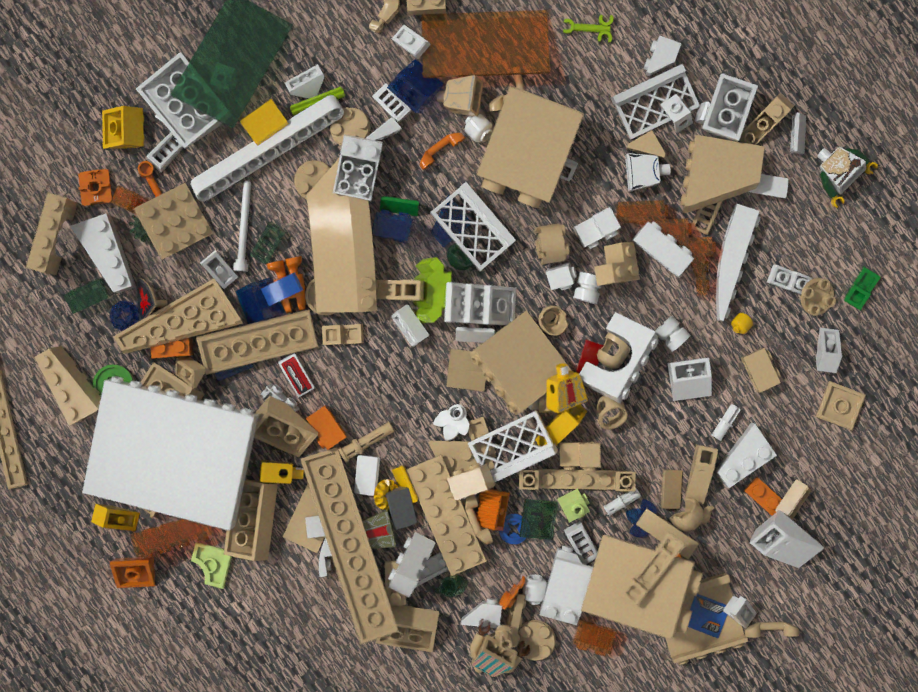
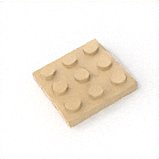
(173, 221)

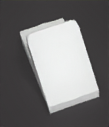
(219, 269)
(740, 611)

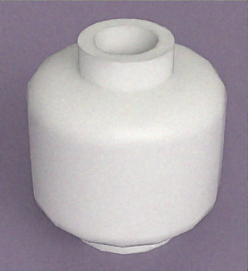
(478, 128)
(534, 589)

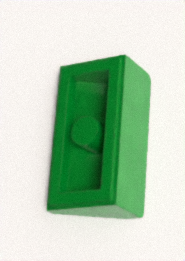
(399, 205)

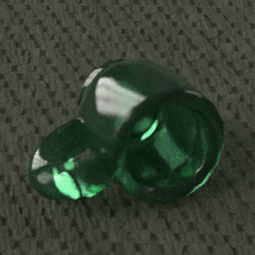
(452, 586)

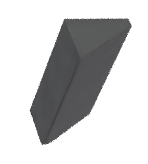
(401, 507)

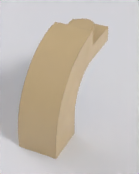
(400, 289)

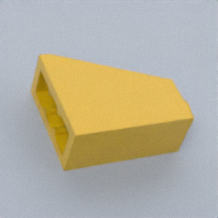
(562, 425)

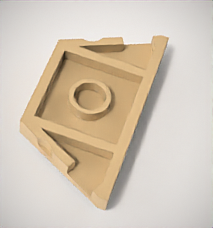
(455, 454)

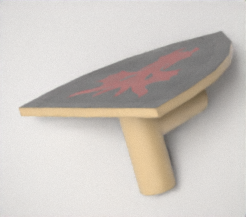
(146, 299)

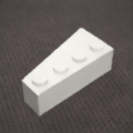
(105, 249)

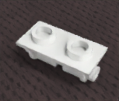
(277, 392)

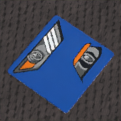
(707, 615)

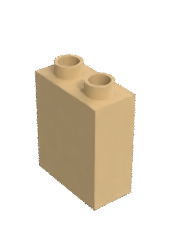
(529, 146)
(661, 607)

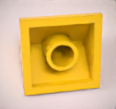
(264, 122)

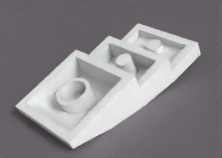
(480, 304)

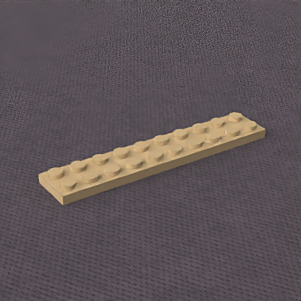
(349, 546)

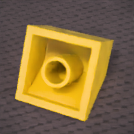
(123, 127)

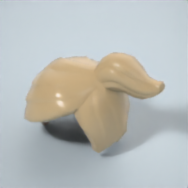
(692, 517)

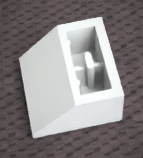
(690, 379)

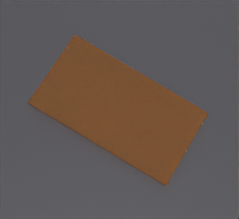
(486, 44)

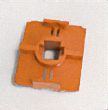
(91, 197)

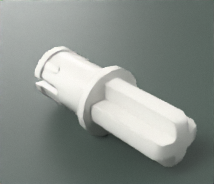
(726, 422)
(622, 501)

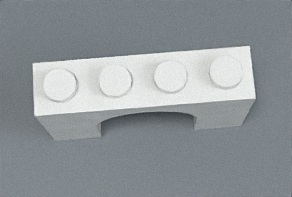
(617, 384)

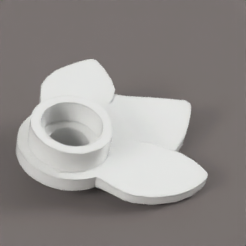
(451, 423)

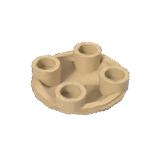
(817, 296)

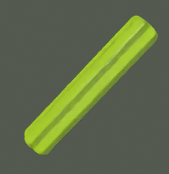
(301, 106)

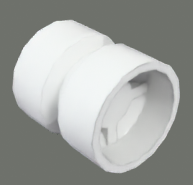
(588, 288)
(672, 333)

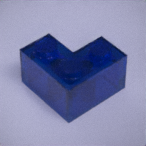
(393, 227)

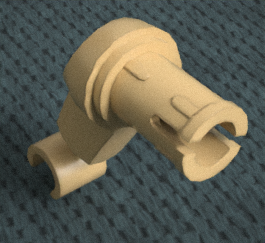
(386, 14)
(504, 635)

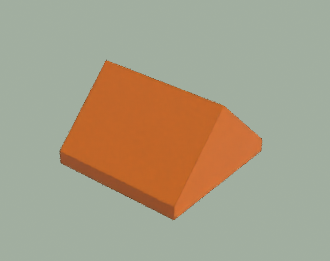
(133, 572)

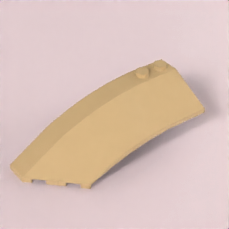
(341, 249)

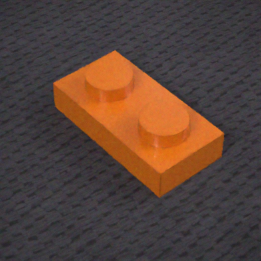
(763, 495)

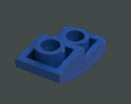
(281, 289)

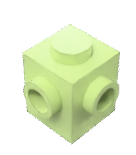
(574, 505)

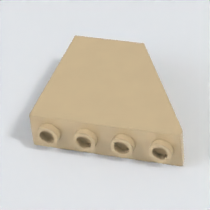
(719, 171)

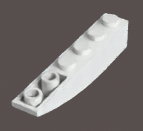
(732, 256)

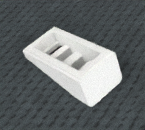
(404, 113)
(387, 129)
(161, 146)
(574, 529)

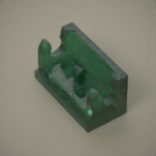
(86, 295)

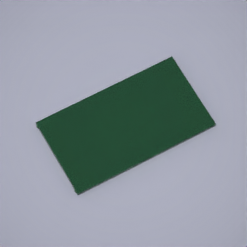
(231, 60)

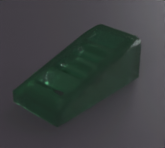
(278, 230)

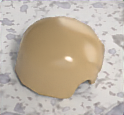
(547, 315)

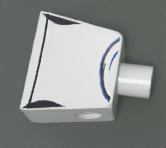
(644, 171)

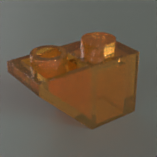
(126, 199)

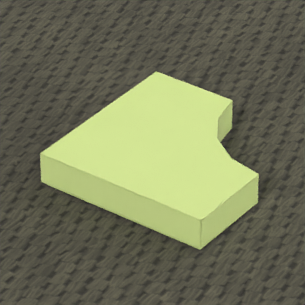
(213, 562)

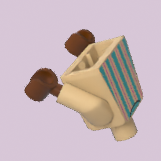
(489, 656)

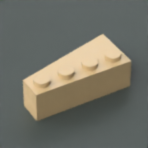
(69, 386)

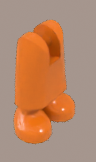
(279, 268)

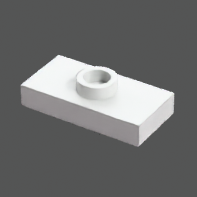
(411, 41)

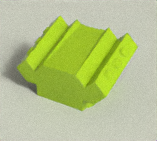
(434, 289)

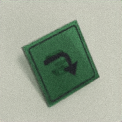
(538, 519)

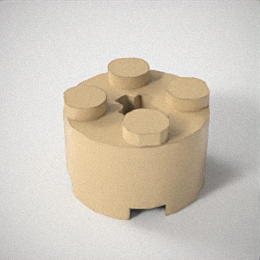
(551, 244)

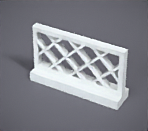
(644, 89)
(484, 214)
(524, 460)

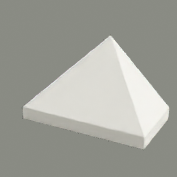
(307, 83)

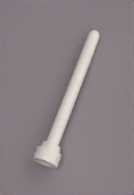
(240, 263)

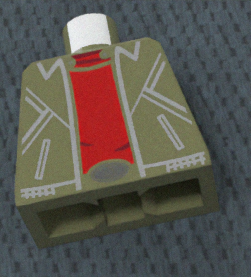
(380, 530)

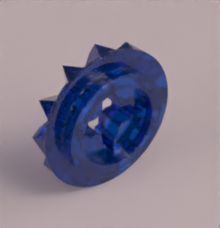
(126, 307)

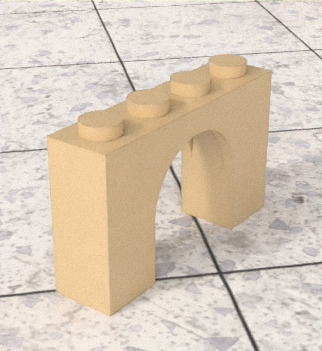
(54, 213)

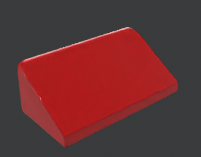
(588, 354)

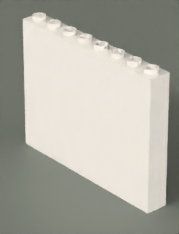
(170, 453)

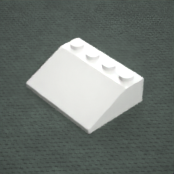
(181, 119)

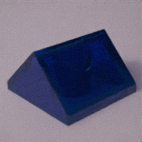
(254, 303)

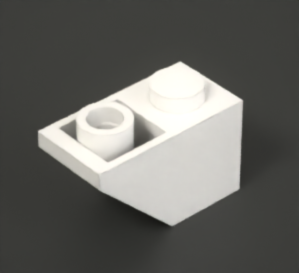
(663, 55)

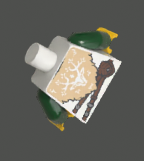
(841, 170)

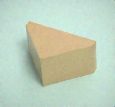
(647, 145)

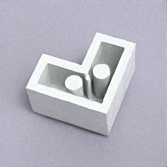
(596, 228)

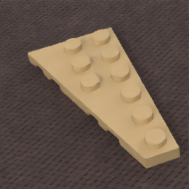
(191, 315)

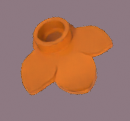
(508, 597)

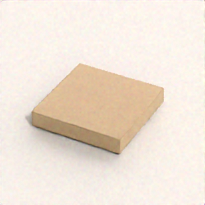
(840, 405)

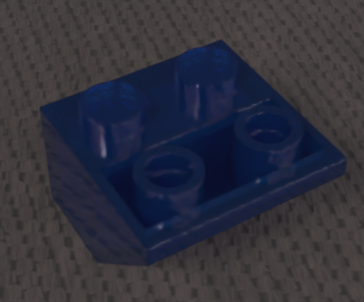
(413, 88)

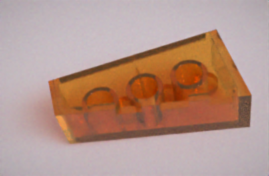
(167, 536)

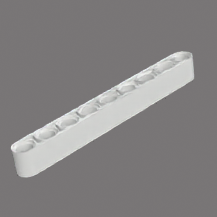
(254, 157)

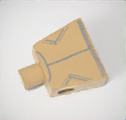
(462, 95)

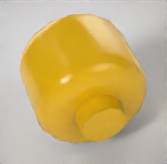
(742, 323)

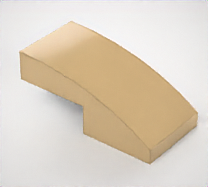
(342, 334)

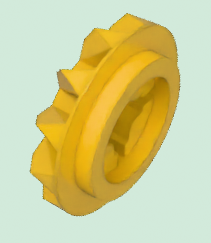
(381, 489)

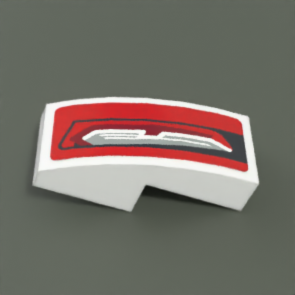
(296, 375)

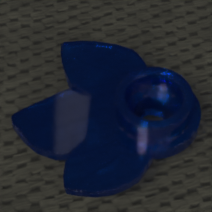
(634, 515)

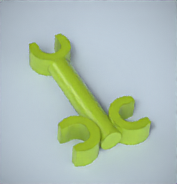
(603, 28)

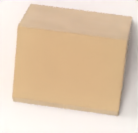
(463, 372)

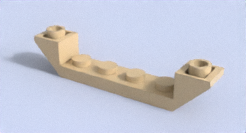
(572, 479)

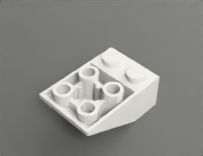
(357, 167)
(785, 541)

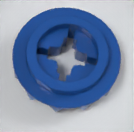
(514, 537)

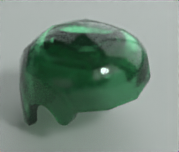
(453, 254)

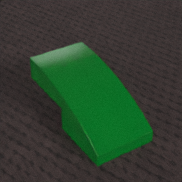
(861, 288)

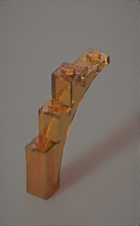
(648, 211)

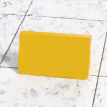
(403, 480)

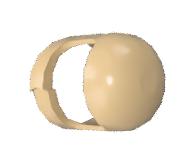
(613, 361)
(617, 420)

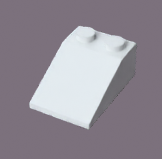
(566, 591)

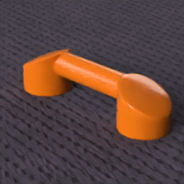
(427, 158)
(145, 170)

